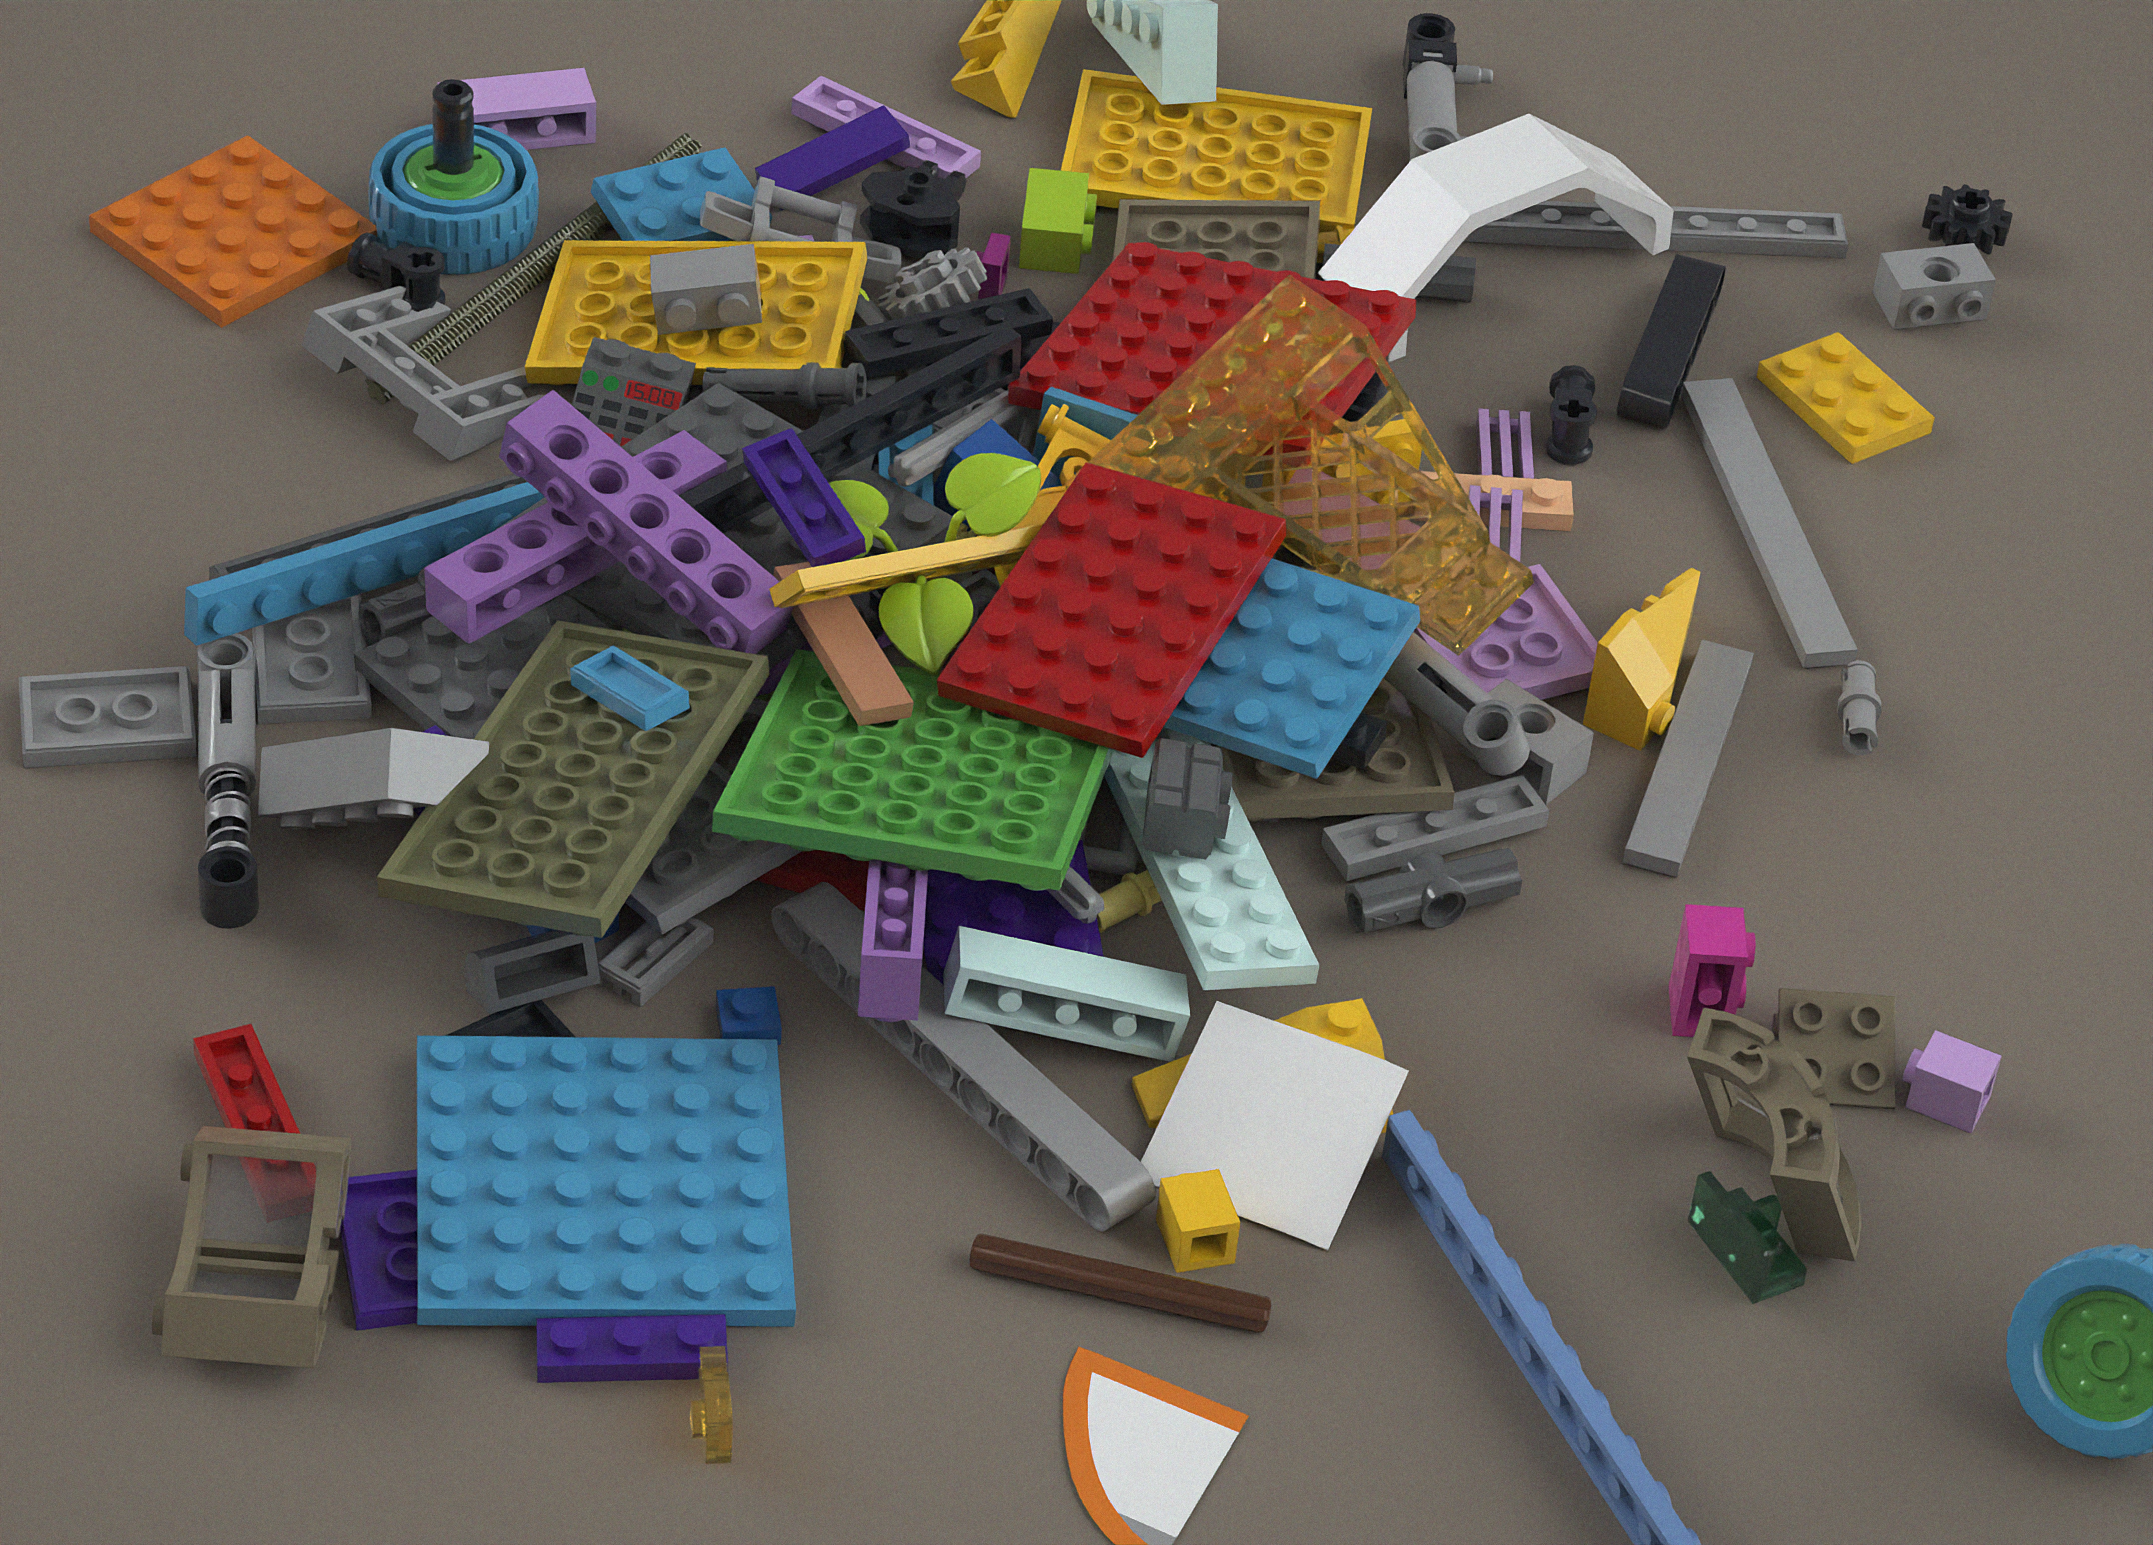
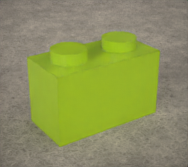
(1056, 221)

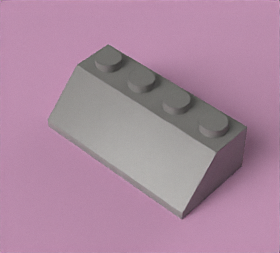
(362, 776)

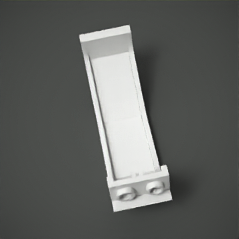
(1479, 181)

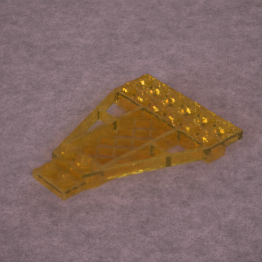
(1266, 388)

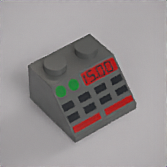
(630, 388)

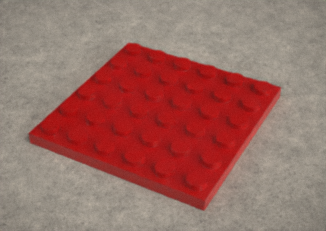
(1167, 308)

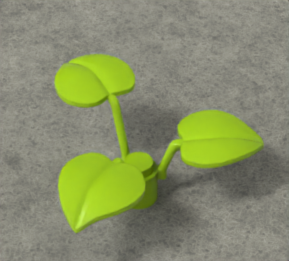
(934, 615)

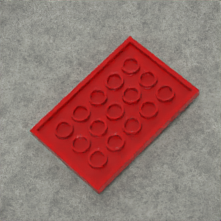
(1112, 609)

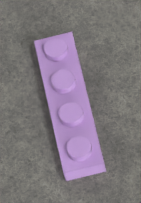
(833, 105)

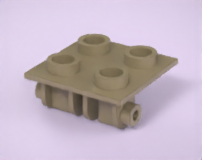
(1844, 1041)

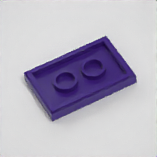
(381, 1248)

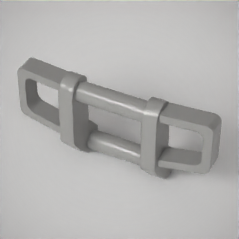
(752, 223)

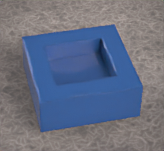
(748, 1013)

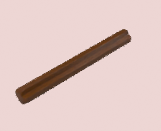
(1120, 1283)

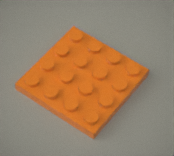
(232, 230)

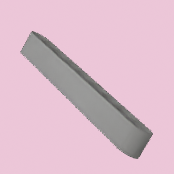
(976, 1070)

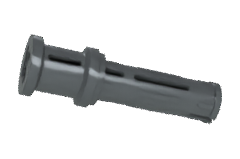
(806, 385)

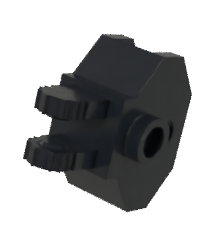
(915, 207)

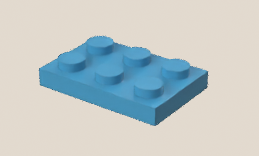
(667, 196)

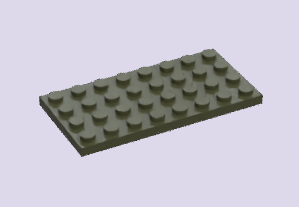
(570, 790)

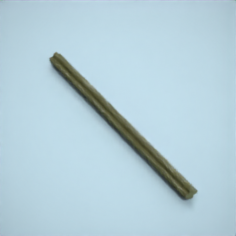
(519, 278)

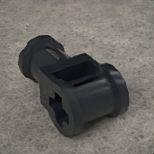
(405, 266)
(1571, 415)

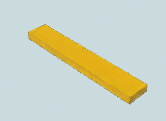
(901, 566)

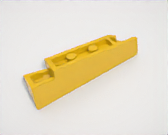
(1004, 51)

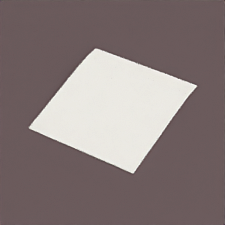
(1278, 1118)

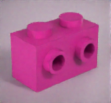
(1709, 965)

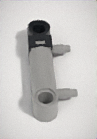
(1431, 80)

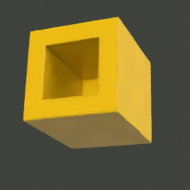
(1197, 1220)

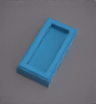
(629, 688)

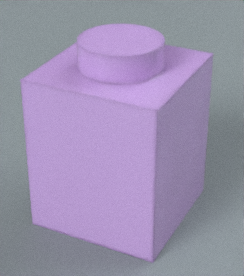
(1951, 1080)

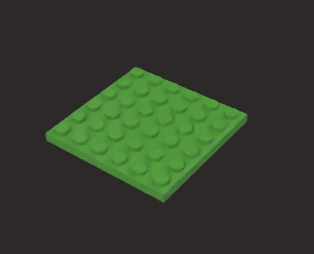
(918, 791)

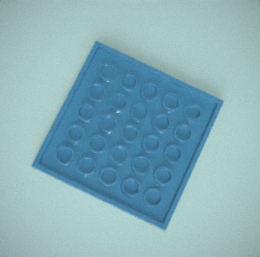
(601, 1180)

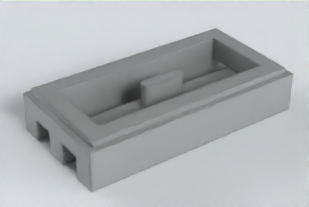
(660, 963)

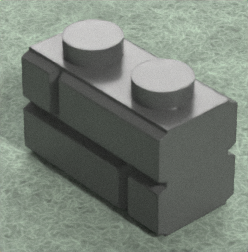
(1186, 799)

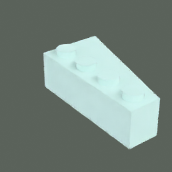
(1164, 44)

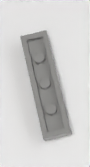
(1393, 839)

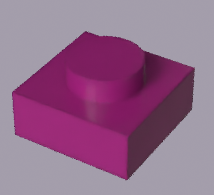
(996, 263)

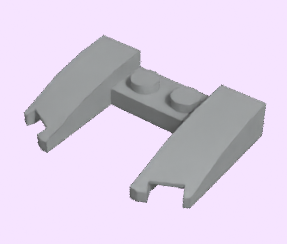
(374, 337)

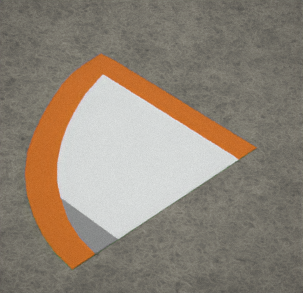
(1140, 1448)

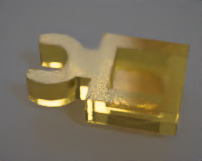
(712, 1415)

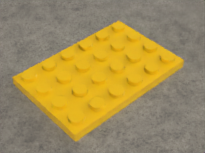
(1218, 149)
(606, 294)

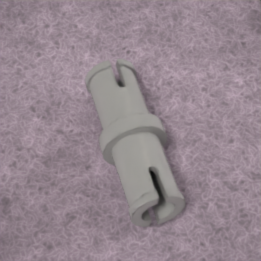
(1859, 708)

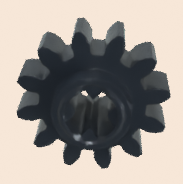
(1967, 218)

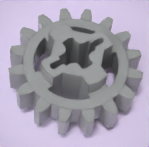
(933, 283)

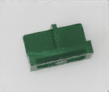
(1745, 1238)

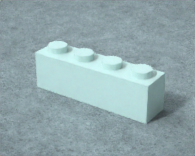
(1066, 994)

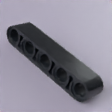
(1671, 340)

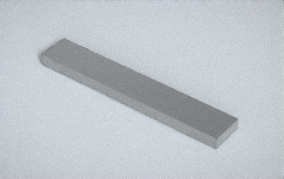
(1688, 758)

